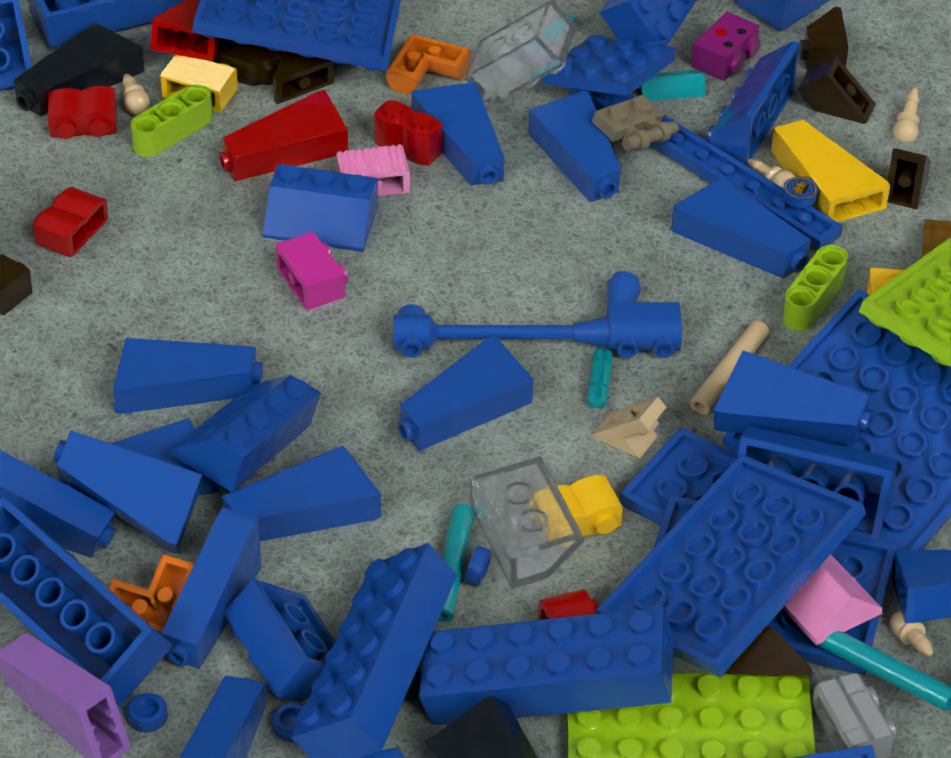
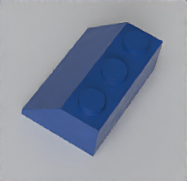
(322, 202)
(281, 637)

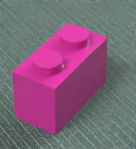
(311, 270)

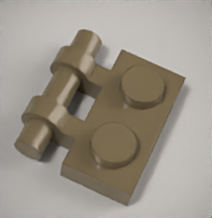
(635, 122)

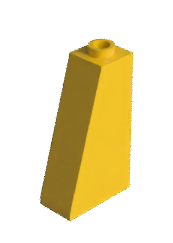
(843, 182)

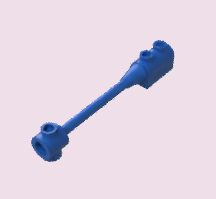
(625, 329)

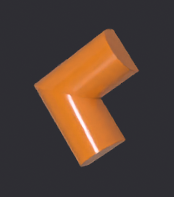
(423, 56)
(160, 598)

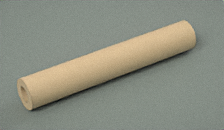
(714, 385)

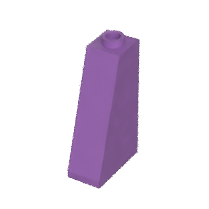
(65, 697)

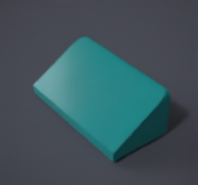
(674, 85)

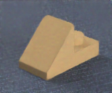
(632, 427)

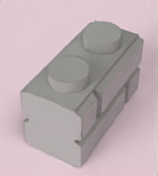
(852, 715)

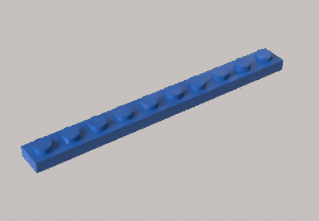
(714, 163)

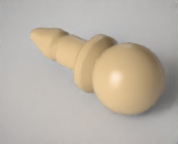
(134, 96)
(906, 126)
(774, 174)
(910, 633)

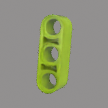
(171, 120)
(815, 287)

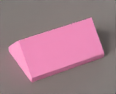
(830, 602)

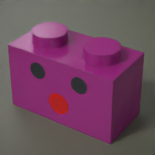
(725, 46)

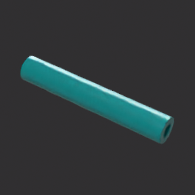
(455, 552)
(889, 669)

